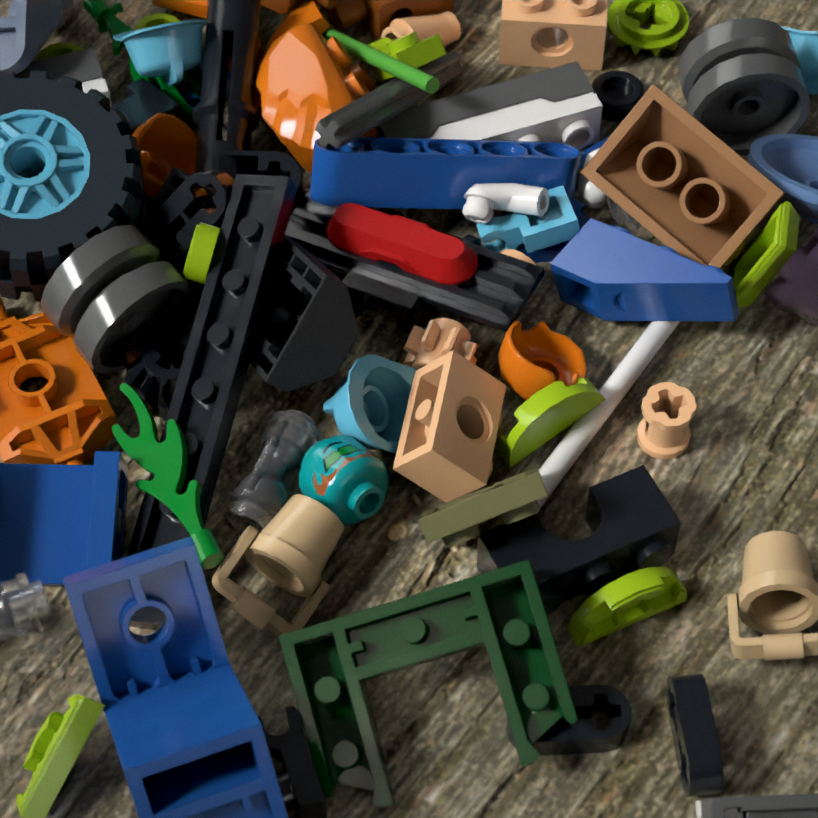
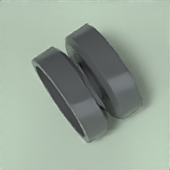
(744, 82)
(112, 294)

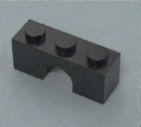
(630, 532)

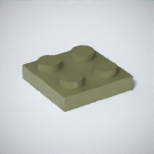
(461, 518)

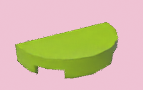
(546, 416)
(626, 602)
(55, 753)

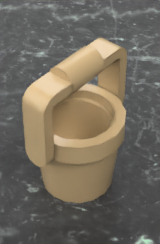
(290, 555)
(775, 599)

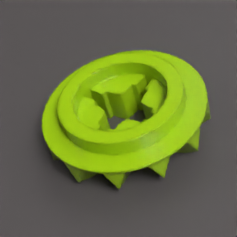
(669, 25)

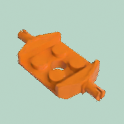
(64, 418)

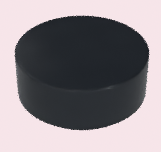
(617, 93)

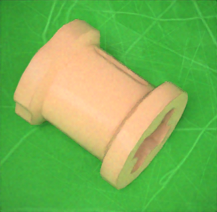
(666, 420)

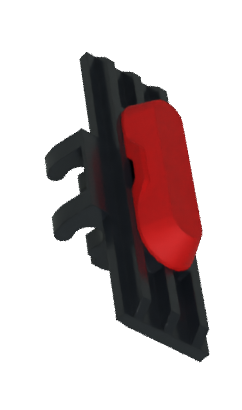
(413, 264)

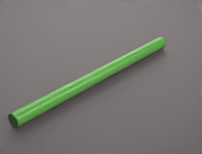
(385, 62)

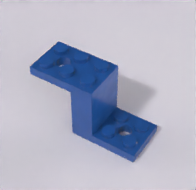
(172, 695)

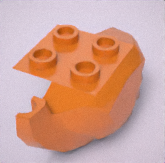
(305, 80)

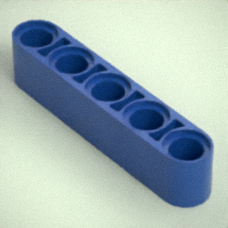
(434, 171)

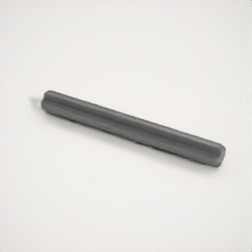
(383, 104)

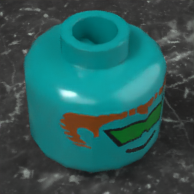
(344, 478)

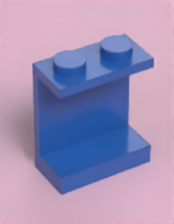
(61, 517)

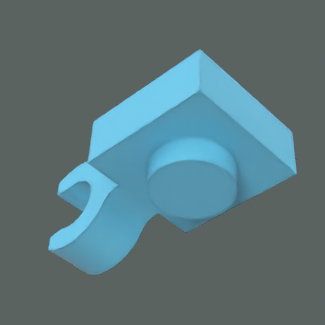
(535, 232)

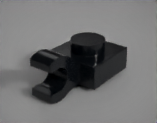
(299, 778)

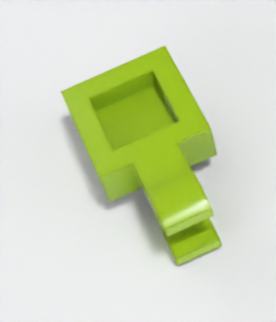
(409, 50)

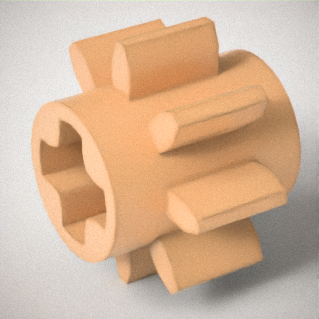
(436, 341)

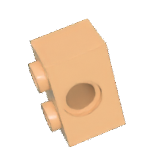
(553, 33)
(450, 427)

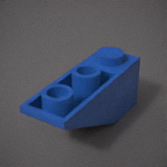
(634, 280)

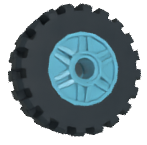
(62, 176)

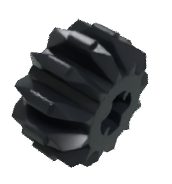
(156, 366)

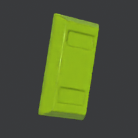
(765, 254)

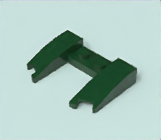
(338, 656)

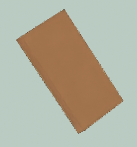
(683, 182)

